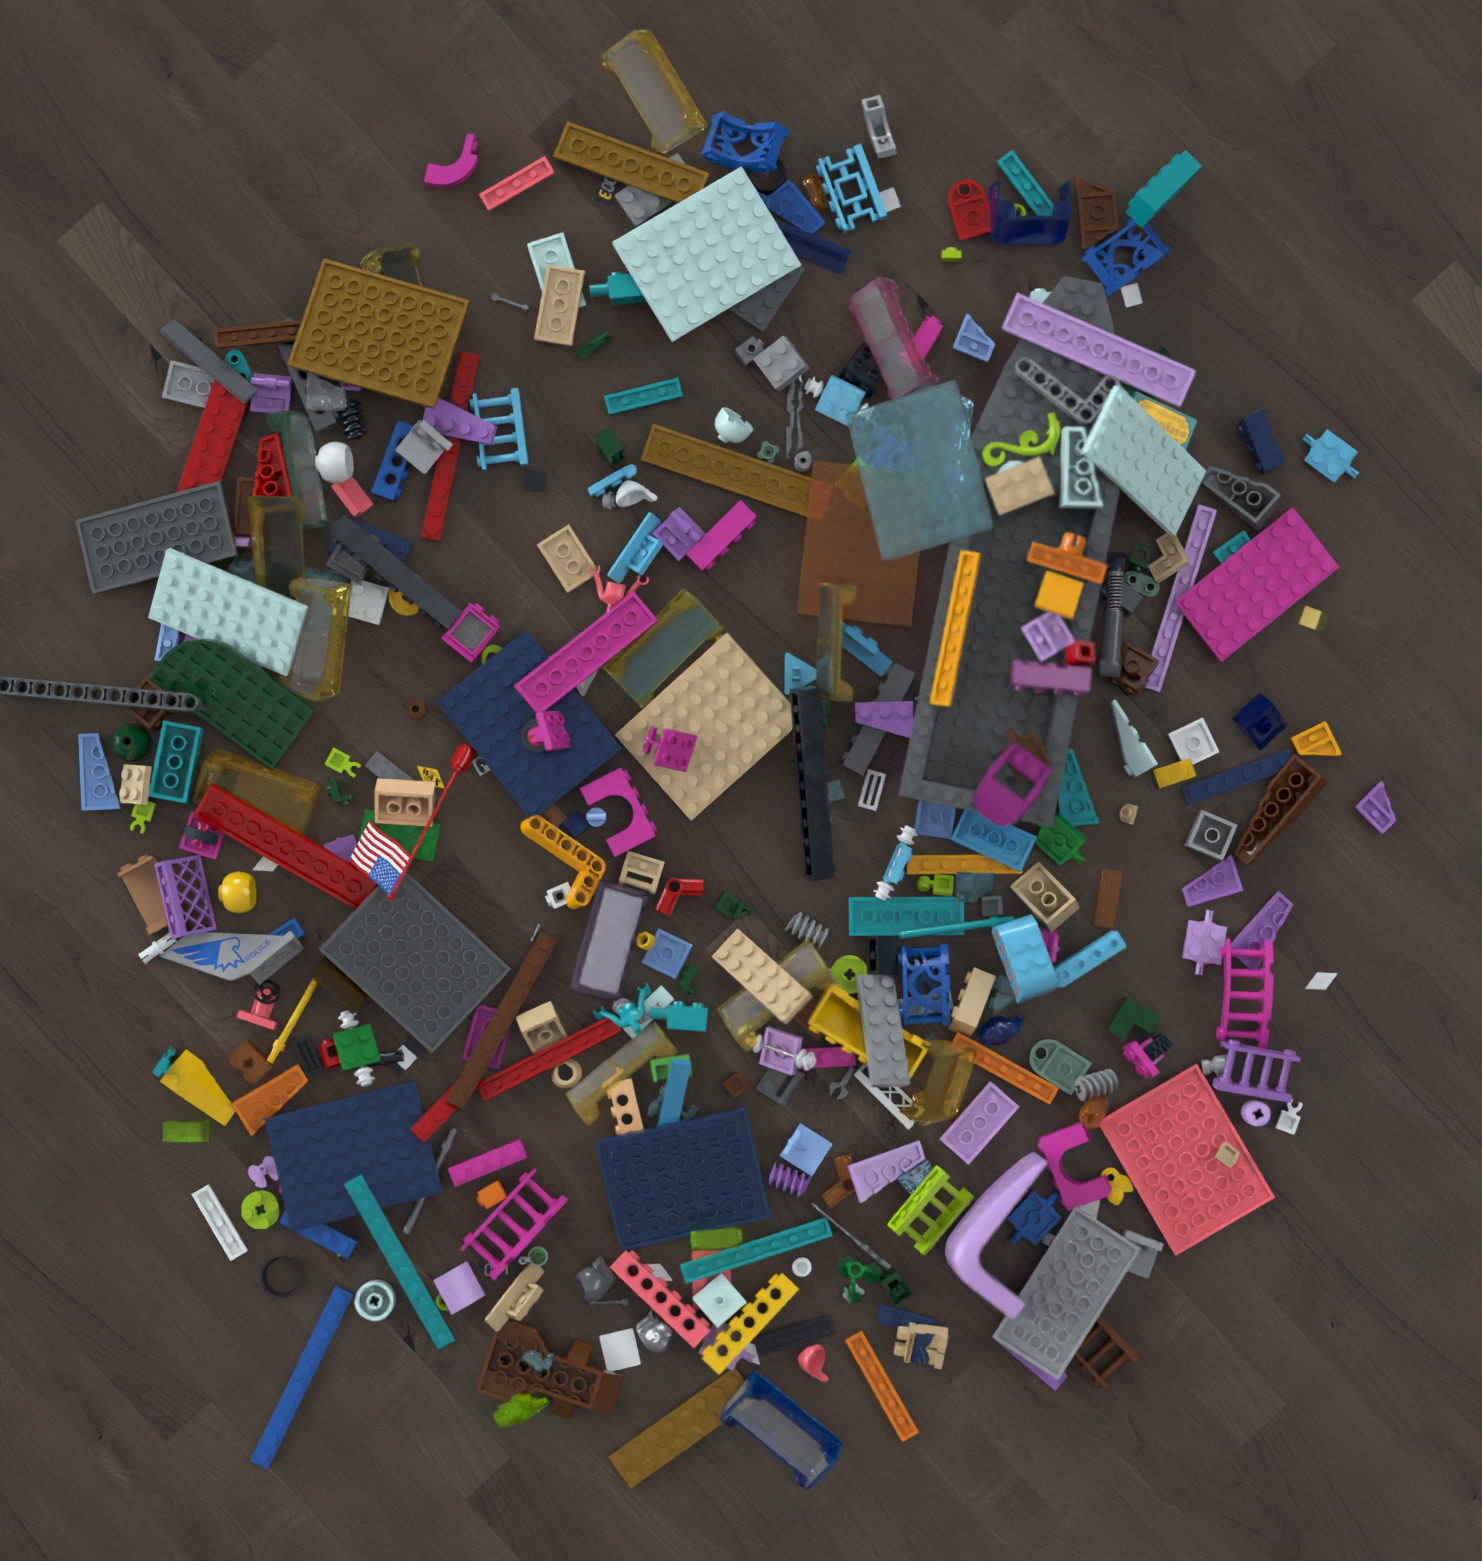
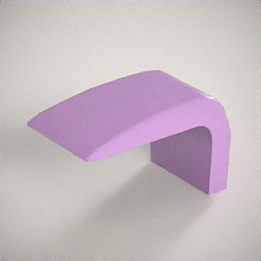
(979, 1224)

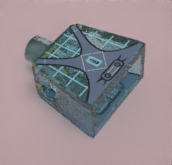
(915, 1176)

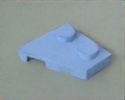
(973, 340)

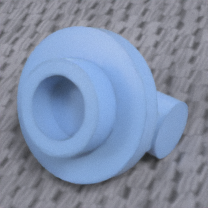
(596, 817)

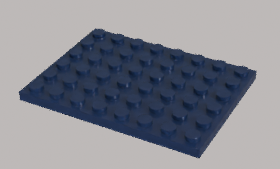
(492, 720)
(349, 1137)
(683, 1178)

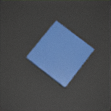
(934, 820)
(667, 954)

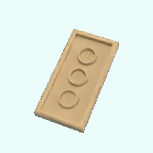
(559, 305)

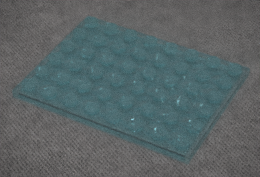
(919, 470)

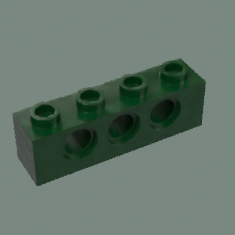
(610, 447)

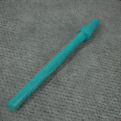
(992, 922)

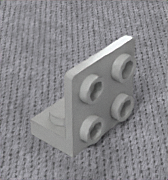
(423, 446)
(1145, 1259)

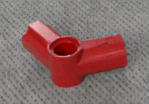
(688, 887)

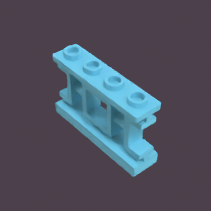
(866, 183)
(1088, 958)

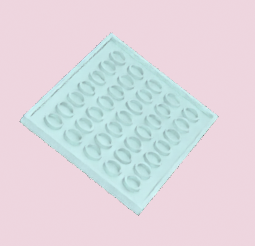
(706, 254)

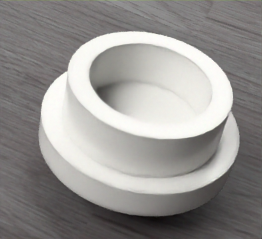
(801, 1267)

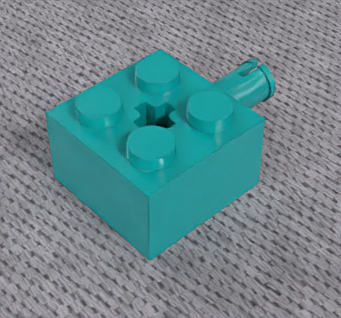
(620, 289)
(682, 1016)

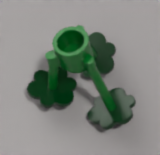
(852, 1268)

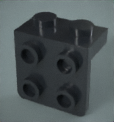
(862, 370)

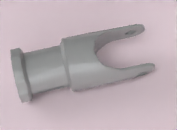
(803, 467)

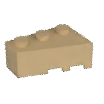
(971, 1002)

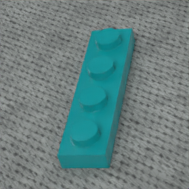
(1025, 184)
(643, 396)

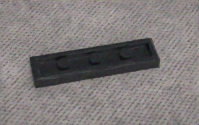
(795, 1334)

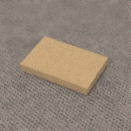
(567, 558)

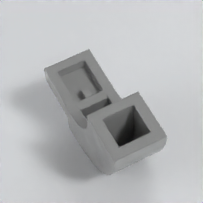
(878, 127)

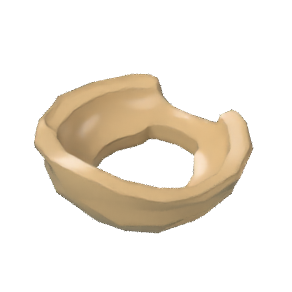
(577, 1074)

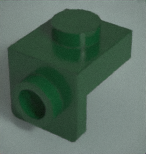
(334, 790)
(687, 975)

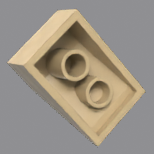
(1045, 896)

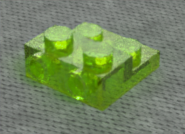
(518, 1409)

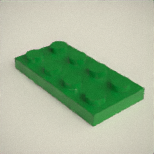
(407, 836)

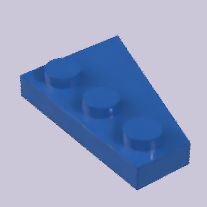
(794, 207)

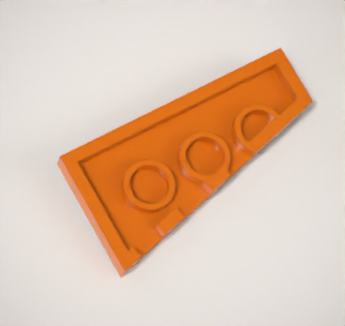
(269, 1098)

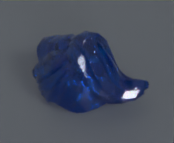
(1000, 1029)

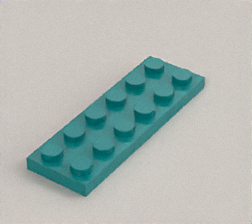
(885, 918)

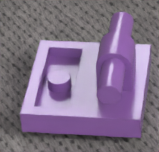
(272, 393)
(678, 533)

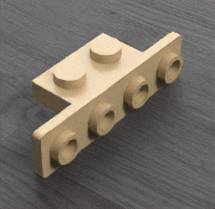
(517, 1298)

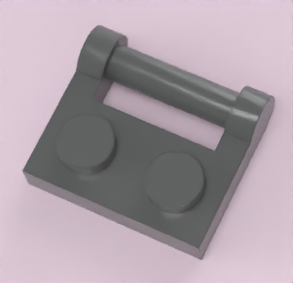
(772, 1081)

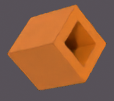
(491, 1194)

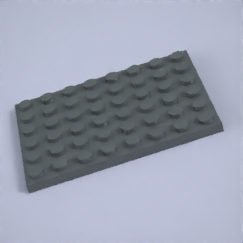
(415, 960)

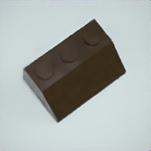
(338, 985)

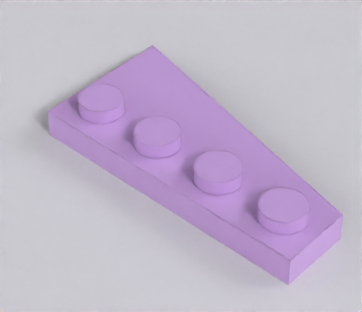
(884, 1168)

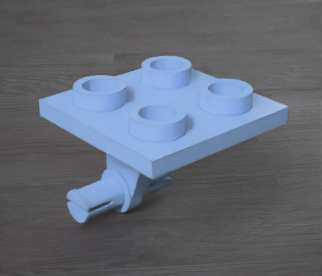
(805, 1149)

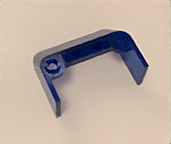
(1028, 230)

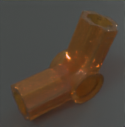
(838, 1191)

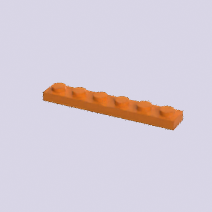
(1009, 1071)
(881, 1386)

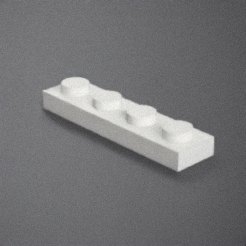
(219, 1222)

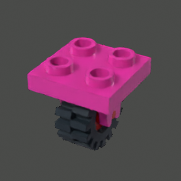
(1147, 1054)

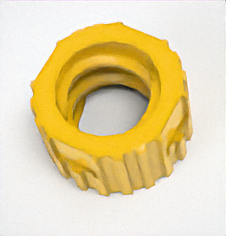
(641, 938)

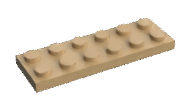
(761, 976)

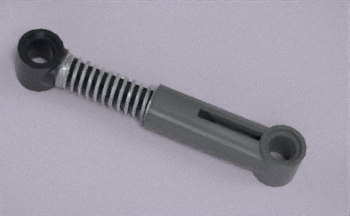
(1113, 618)

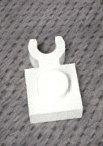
(1288, 1119)

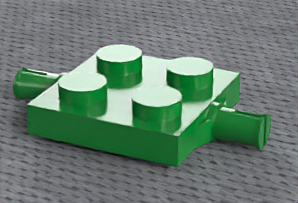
(1060, 840)

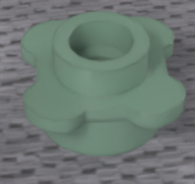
(768, 447)

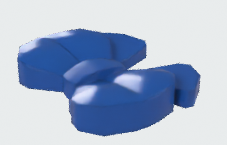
(921, 978)

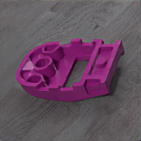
(997, 801)

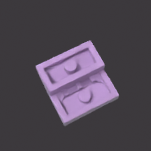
(1048, 635)
(459, 1287)

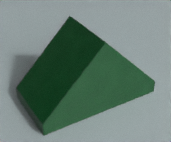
(895, 1286)

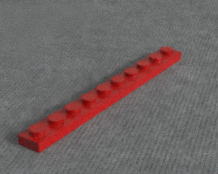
(448, 459)

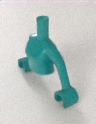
(628, 1013)

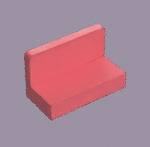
(353, 496)

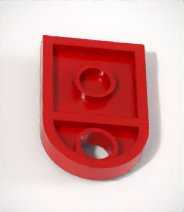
(969, 211)

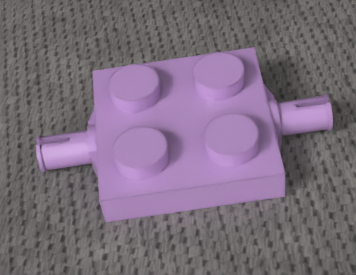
(1204, 942)
(722, 1350)

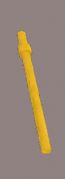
(279, 1044)

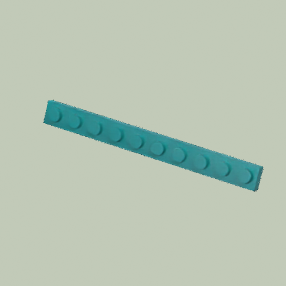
(399, 1261)

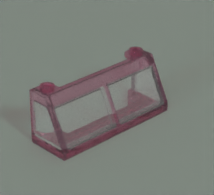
(891, 339)

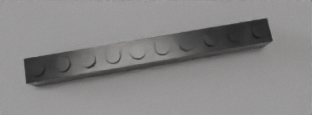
(812, 783)

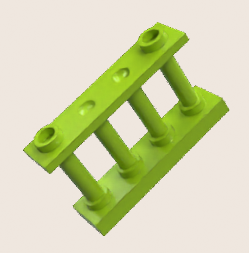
(918, 1200)

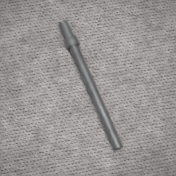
(446, 1146)

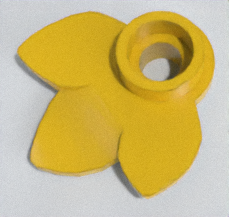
(1119, 1185)

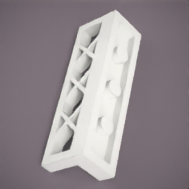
(884, 1100)

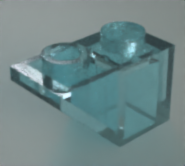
(972, 885)
(1003, 994)

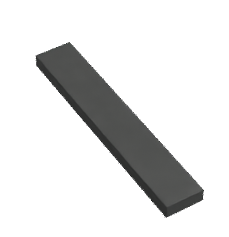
(209, 361)

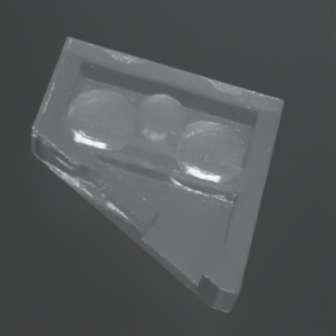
(324, 395)

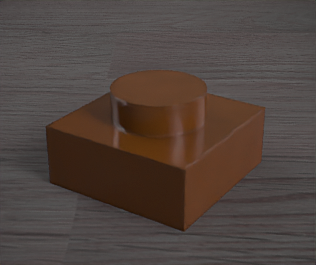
(735, 1084)

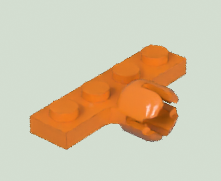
(1068, 558)

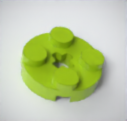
(842, 965)
(259, 1198)

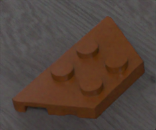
(1096, 212)

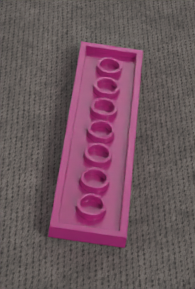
(586, 653)

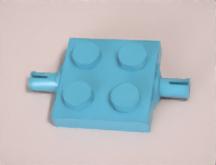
(1330, 456)

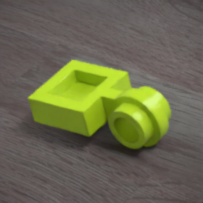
(941, 885)

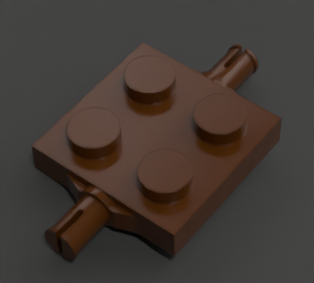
(1032, 745)

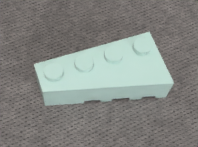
(1077, 476)

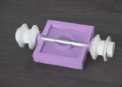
(783, 1052)

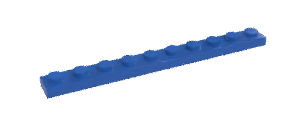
(302, 1377)

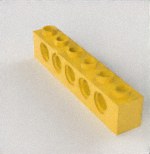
(786, 1289)

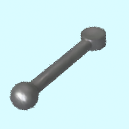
(495, 297)

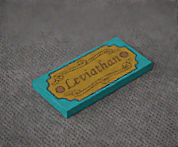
(1172, 421)

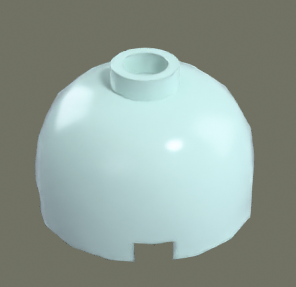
(731, 427)

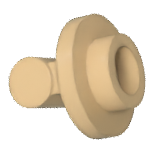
(1128, 813)

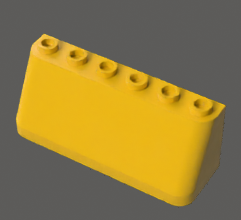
(840, 1020)

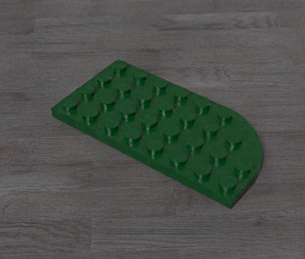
(235, 696)

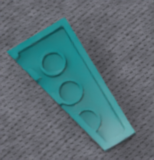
(1073, 795)

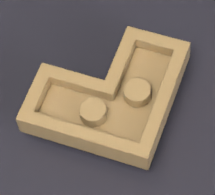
(1173, 558)

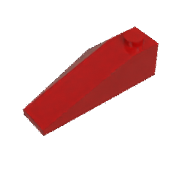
(272, 469)

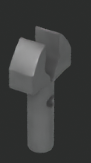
(843, 1082)

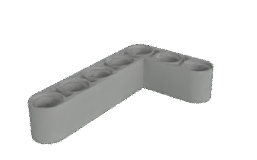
(1065, 393)

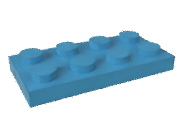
(1000, 843)

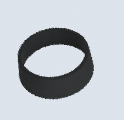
(769, 191)
(268, 1289)

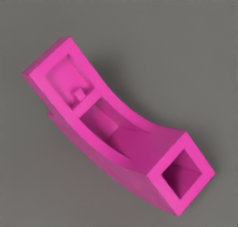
(454, 174)

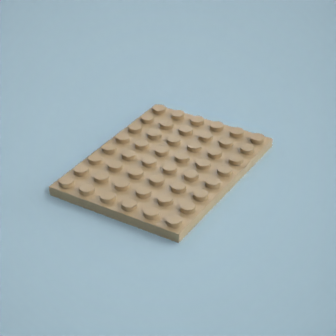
(728, 708)

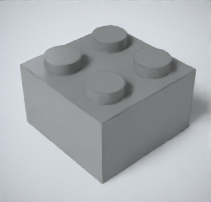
(781, 363)
(1210, 835)

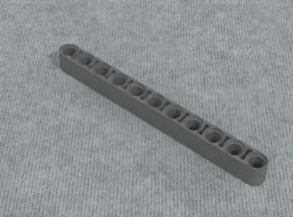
(106, 699)

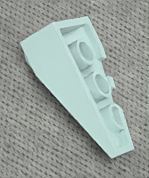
(1135, 754)

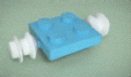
(836, 398)
(895, 868)

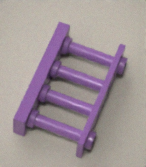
(1261, 1089)

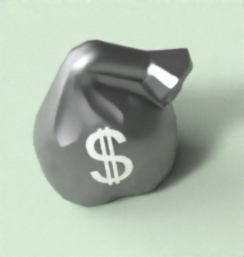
(655, 1333)

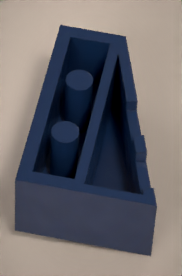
(1261, 442)

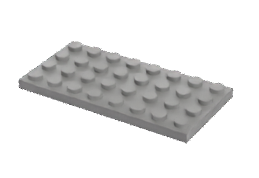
(1067, 1292)

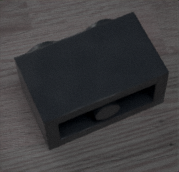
(882, 955)

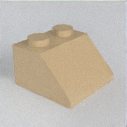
(541, 1027)

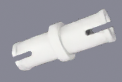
(157, 948)

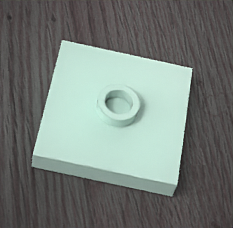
(719, 1300)

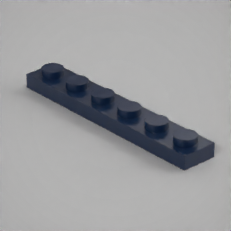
(1235, 777)

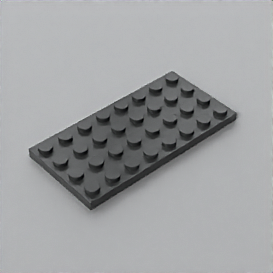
(131, 541)

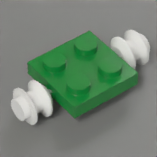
(356, 1048)

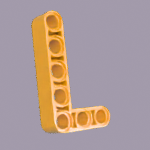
(569, 856)

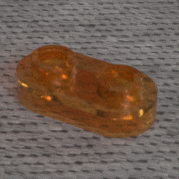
(814, 187)

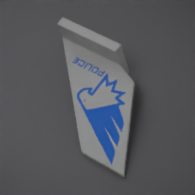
(234, 955)

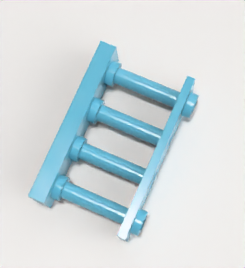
(514, 418)

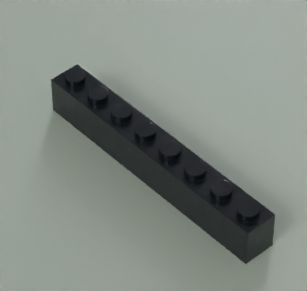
(393, 571)

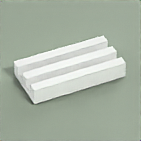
(867, 805)

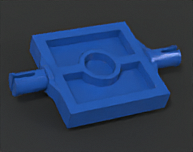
(1034, 1217)

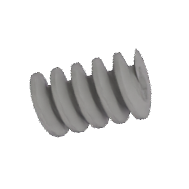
(807, 929)
(1096, 1084)

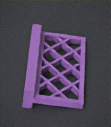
(172, 904)

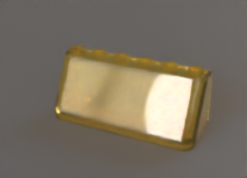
(268, 790)

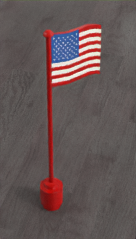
(385, 858)

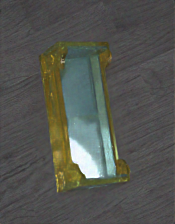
(663, 647)

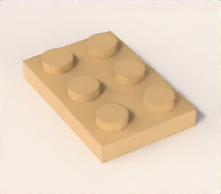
(1019, 486)

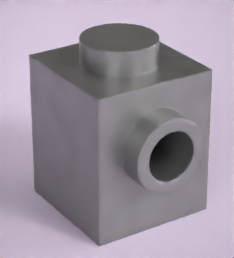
(749, 350)

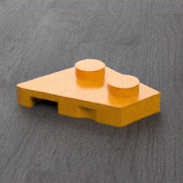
(1316, 741)

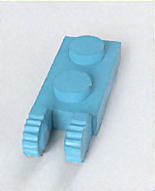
(612, 480)

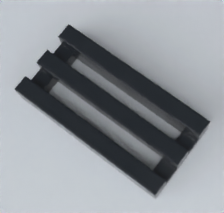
(314, 1051)

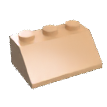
(404, 802)

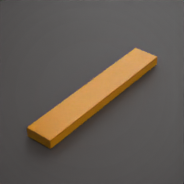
(956, 863)

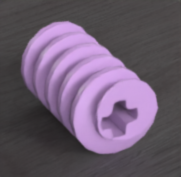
(1256, 1120)

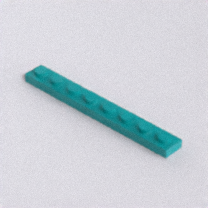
(755, 1250)

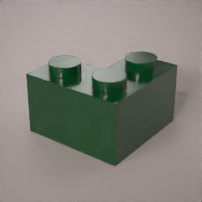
(1131, 1014)

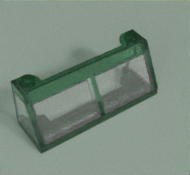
(300, 459)

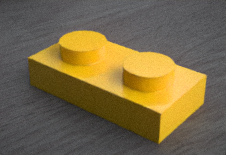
(1174, 773)

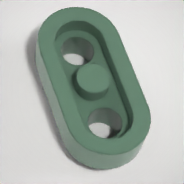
(1141, 583)

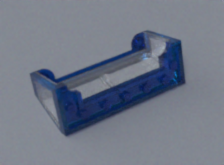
(783, 1429)

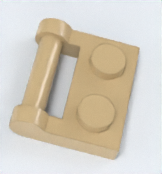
(644, 866)

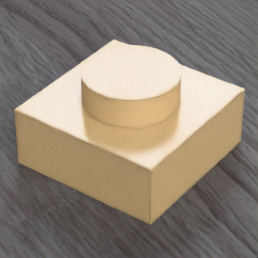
(1227, 1154)

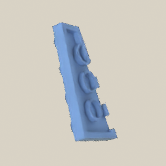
(95, 776)

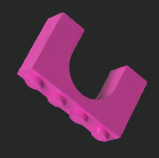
(640, 828)
(1072, 1192)

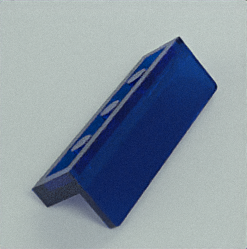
(815, 248)

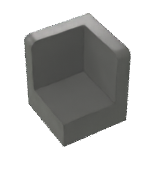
(991, 905)

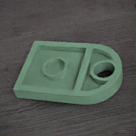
(1060, 1064)

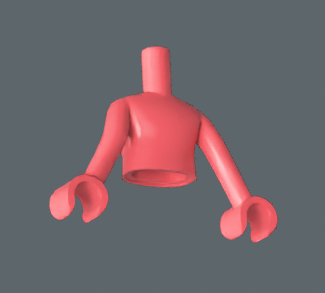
(614, 591)

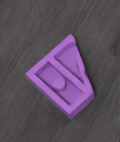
(1377, 808)

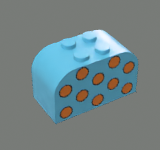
(1025, 958)

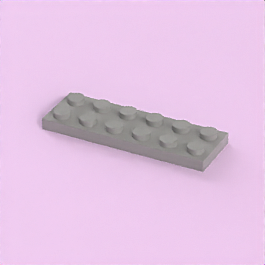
(882, 1030)

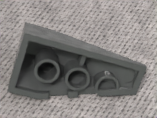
(1246, 498)

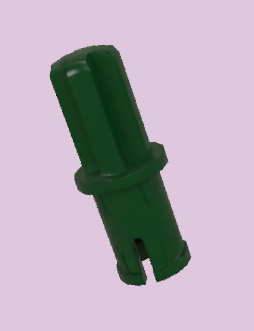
(593, 345)

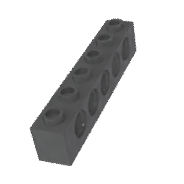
(319, 421)

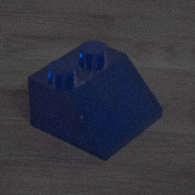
(1260, 721)

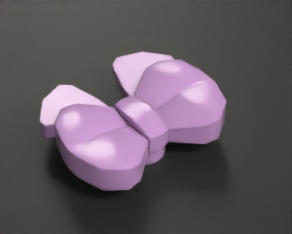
(257, 1172)

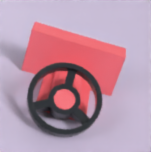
(262, 1006)

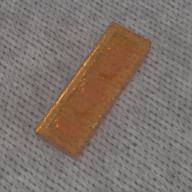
(1107, 898)

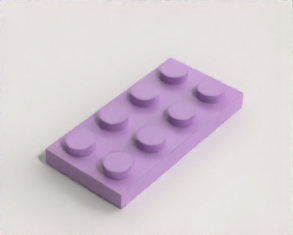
(979, 1122)

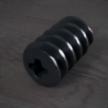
(352, 421)

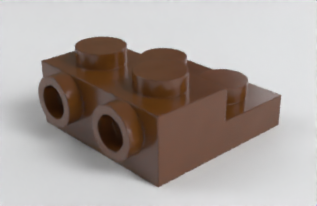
(1135, 669)
(150, 718)

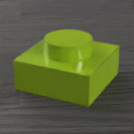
(951, 255)

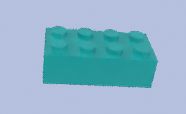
(1162, 188)
(176, 762)

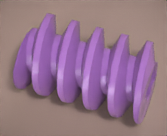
(788, 1180)

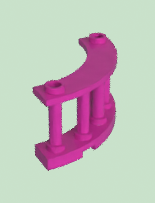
(1264, 995)
(525, 1236)

